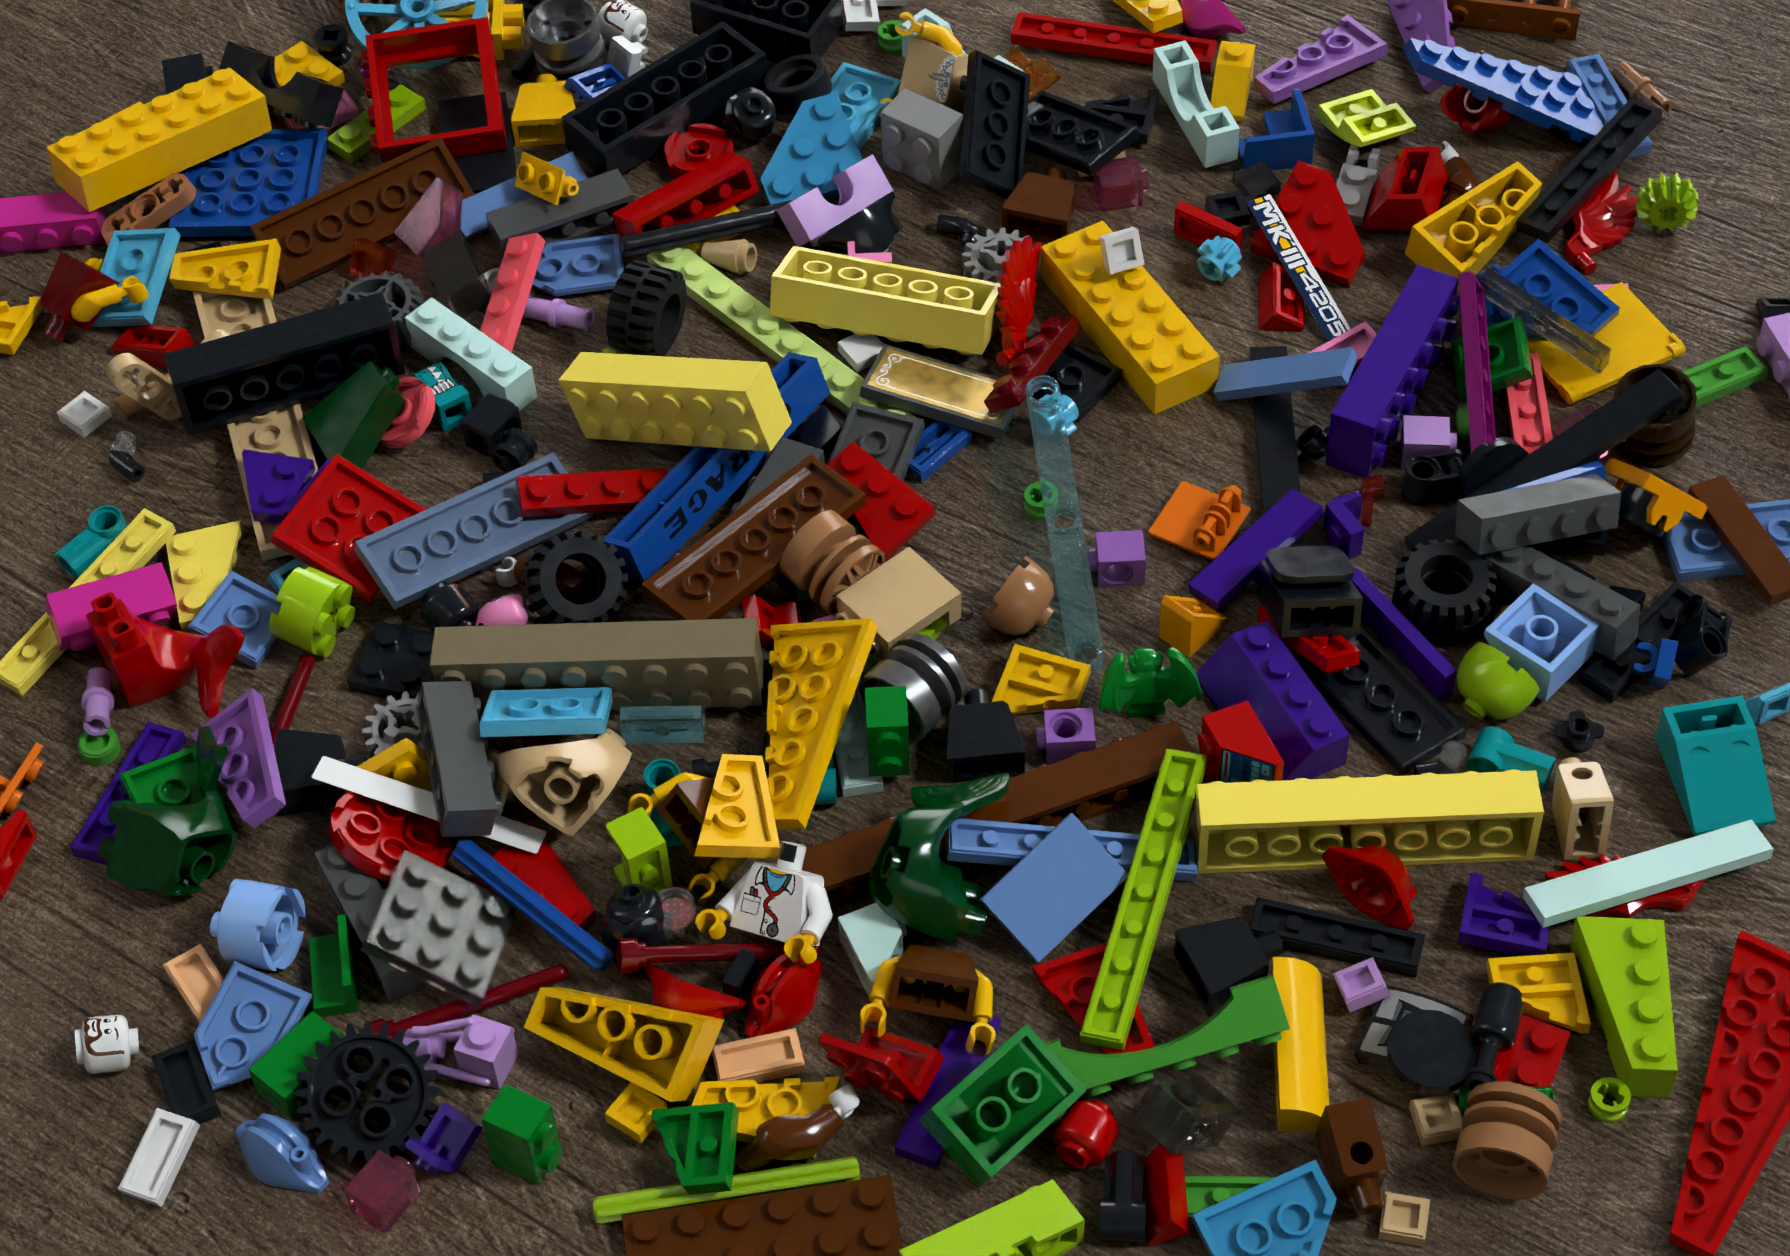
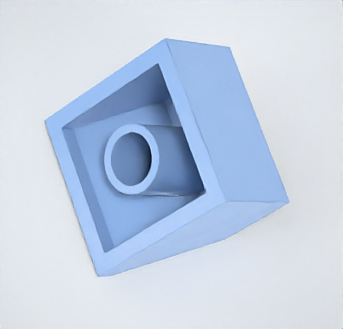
(1543, 638)

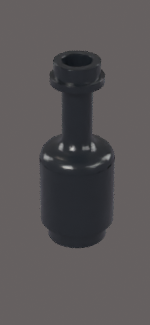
(1494, 1029)

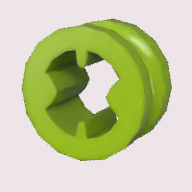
(1598, 1092)

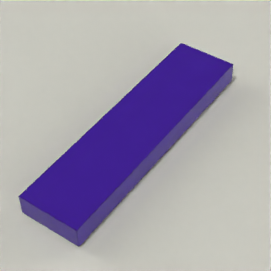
(1241, 560)
(1404, 639)
(152, 744)
(915, 1140)

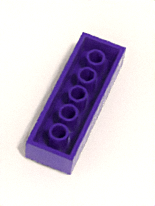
(1393, 372)

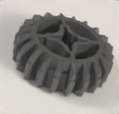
(397, 293)

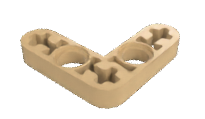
(161, 394)

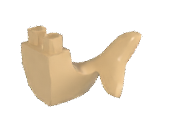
(562, 780)

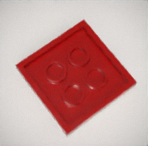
(334, 514)

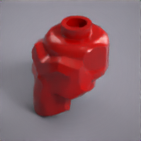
(1472, 113)

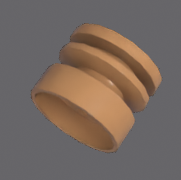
(828, 558)
(1507, 1140)

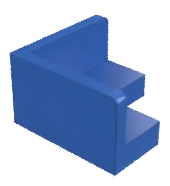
(1286, 140)

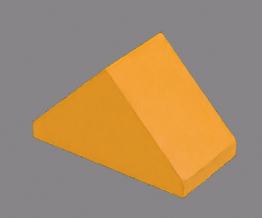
(1188, 623)

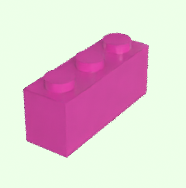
(47, 223)
(142, 590)

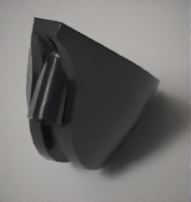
(869, 228)

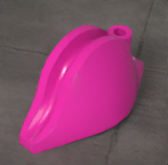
(1209, 18)

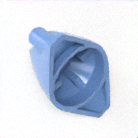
(281, 1154)

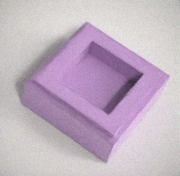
(1361, 984)

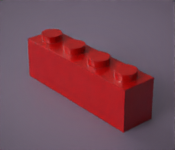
(690, 197)

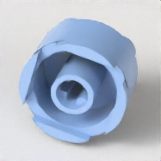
(259, 925)

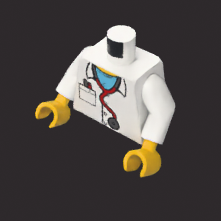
(776, 903)

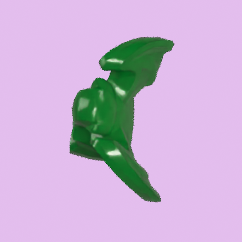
(1148, 683)

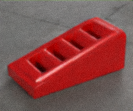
(154, 343)
(15, 842)

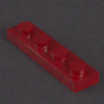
(1034, 361)

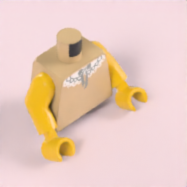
(933, 63)

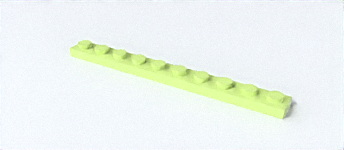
(754, 323)

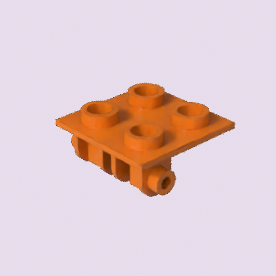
(1201, 519)

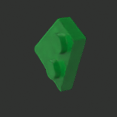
(701, 1144)

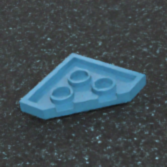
(811, 152)
(1271, 1219)

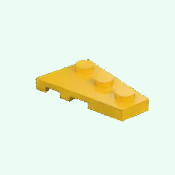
(229, 270)
(739, 812)

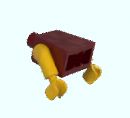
(80, 292)

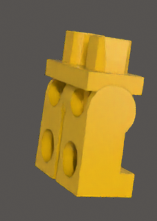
(505, 23)

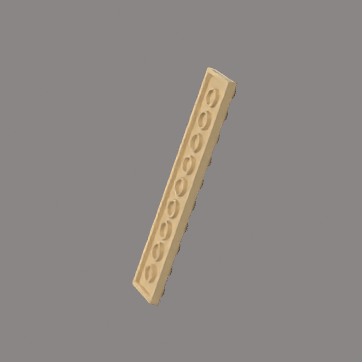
(274, 432)

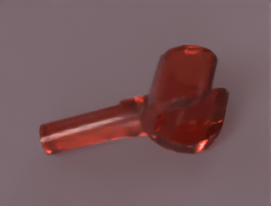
(1371, 488)

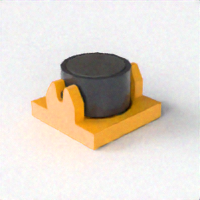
(1650, 500)

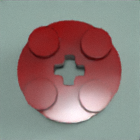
(683, 149)

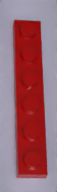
(1103, 39)

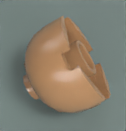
(1022, 601)

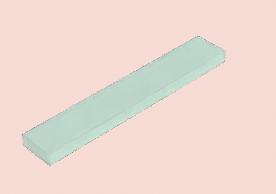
(1647, 873)

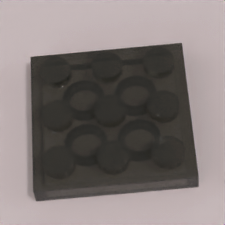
(439, 928)

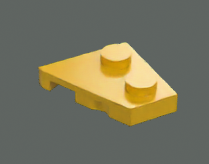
(1548, 987)

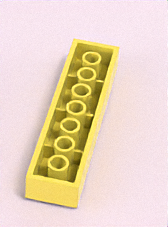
(1413, 816)

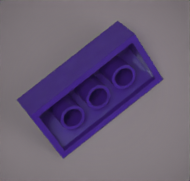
(1292, 711)

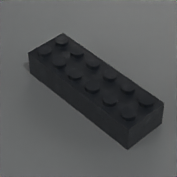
(667, 96)
(281, 363)

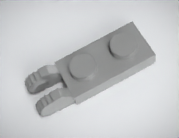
(1357, 183)

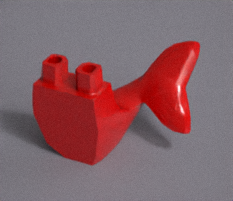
(157, 660)

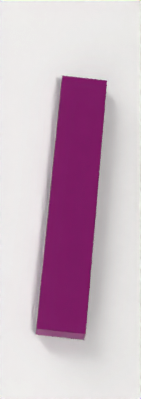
(1476, 360)

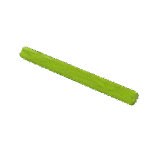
(613, 1206)

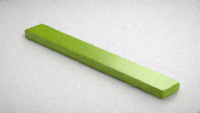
(1143, 900)

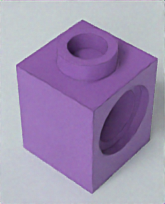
(1118, 558)
(1066, 733)

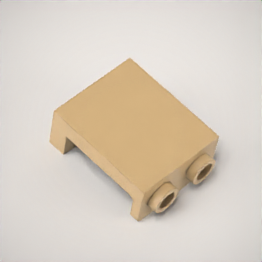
(900, 600)

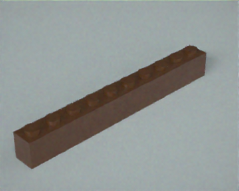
(1081, 785)

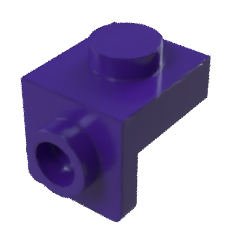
(1342, 524)
(445, 1140)

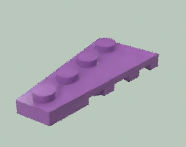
(1424, 22)
(1329, 57)
(250, 761)

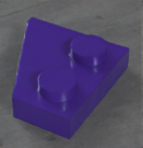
(274, 482)
(1500, 922)

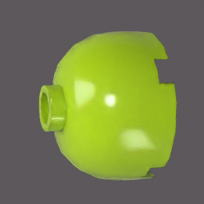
(1493, 685)

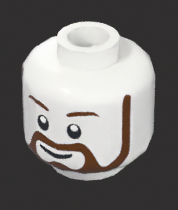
(623, 19)
(106, 1044)

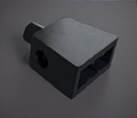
(982, 740)
(297, 759)
(1223, 956)

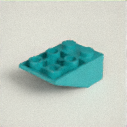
(1715, 763)

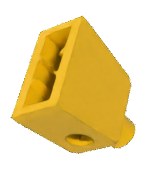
(540, 112)

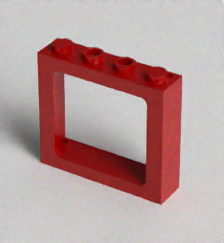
(424, 45)

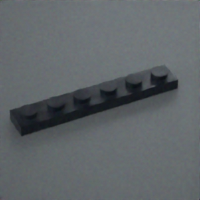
(1589, 170)

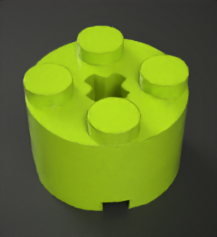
(312, 610)

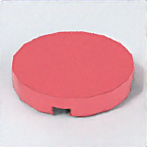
(413, 415)

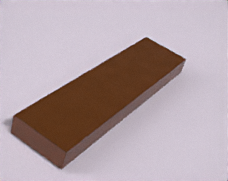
(1745, 538)

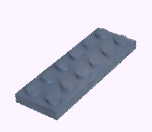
(459, 536)

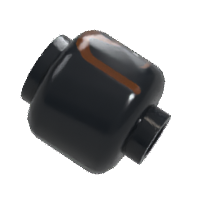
(448, 606)

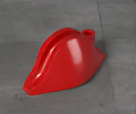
(1374, 882)
(782, 995)
(687, 997)

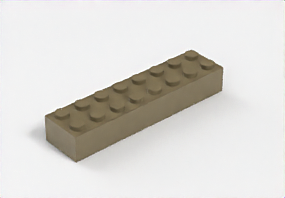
(640, 660)

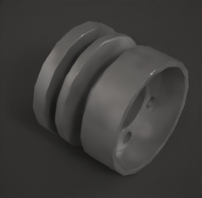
(566, 38)
(930, 676)

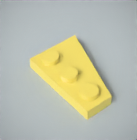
(200, 564)

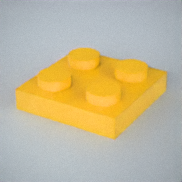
(305, 60)

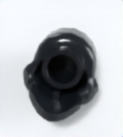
(749, 114)
(633, 913)

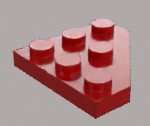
(1319, 223)

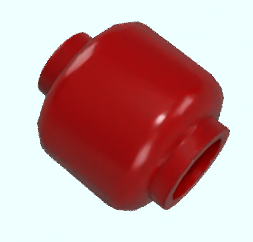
(1085, 1133)

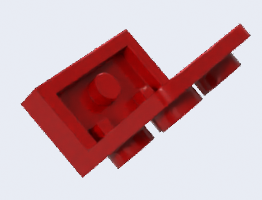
(885, 1062)

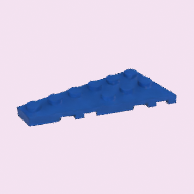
(1523, 89)

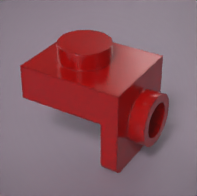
(768, 615)

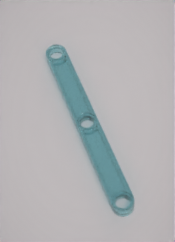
(1068, 544)

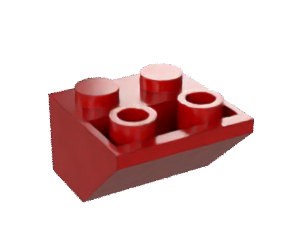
(1407, 190)

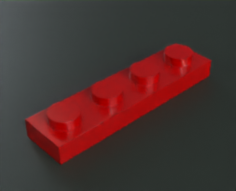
(585, 491)

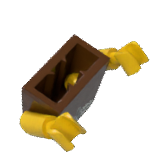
(684, 806)
(933, 984)

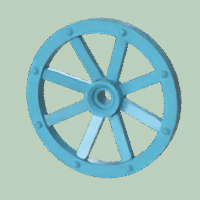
(407, 10)

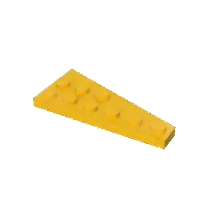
(807, 705)

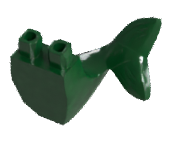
(176, 845)
(908, 873)

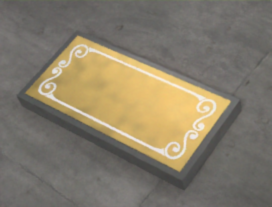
(935, 391)

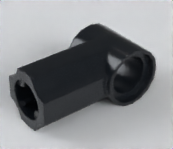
(1123, 1204)

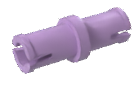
(559, 313)
(97, 701)

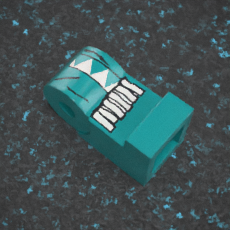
(446, 395)

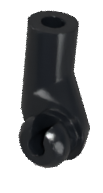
(958, 226)

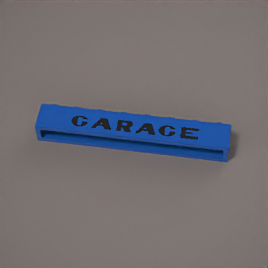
(706, 480)

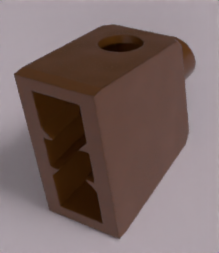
(1041, 206)
(1353, 1153)

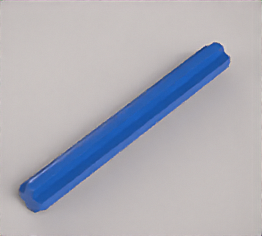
(532, 905)

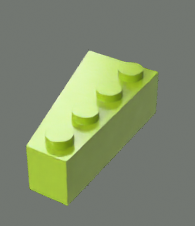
(1630, 987)
(1027, 1225)

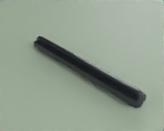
(701, 230)

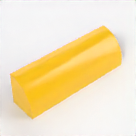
(1301, 1052)

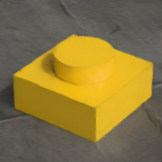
(633, 1112)

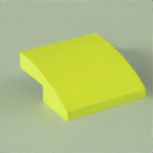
(1364, 119)

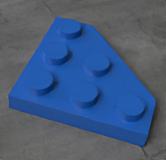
(1557, 286)

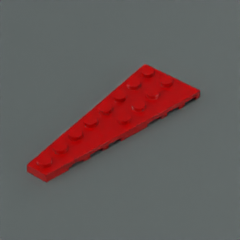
(1742, 1097)

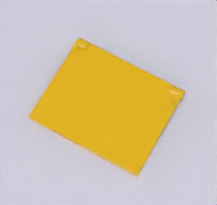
(1634, 341)

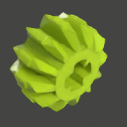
(1667, 202)

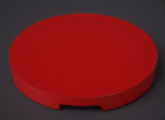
(377, 833)

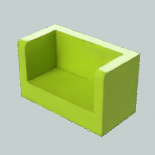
(642, 851)

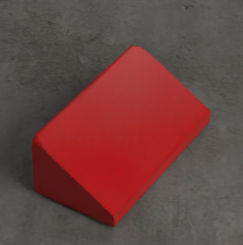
(1279, 301)
(1165, 1196)

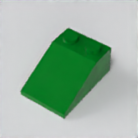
(1002, 1105)

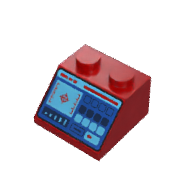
(1238, 747)

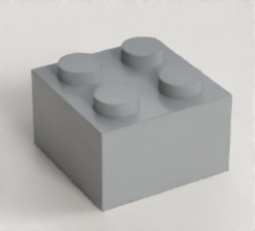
(921, 138)

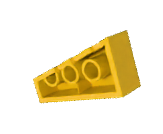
(1475, 224)
(635, 1040)

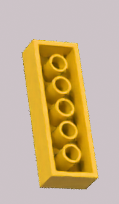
(159, 139)
(1130, 321)

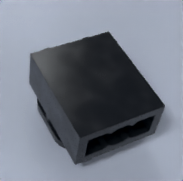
(1309, 591)

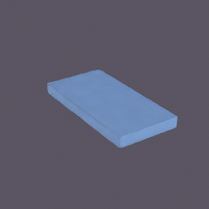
(1700, 554)

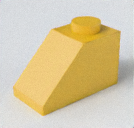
(1233, 77)

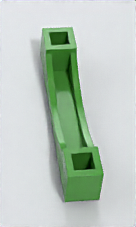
(1249, 1014)

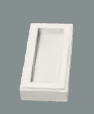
(158, 1157)

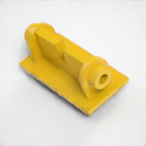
(544, 179)

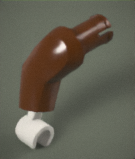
(1460, 175)
(570, 581)
(796, 1135)

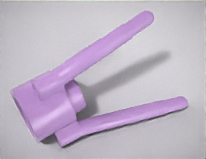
(434, 1043)

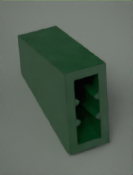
(356, 414)

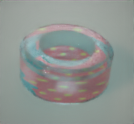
(677, 908)

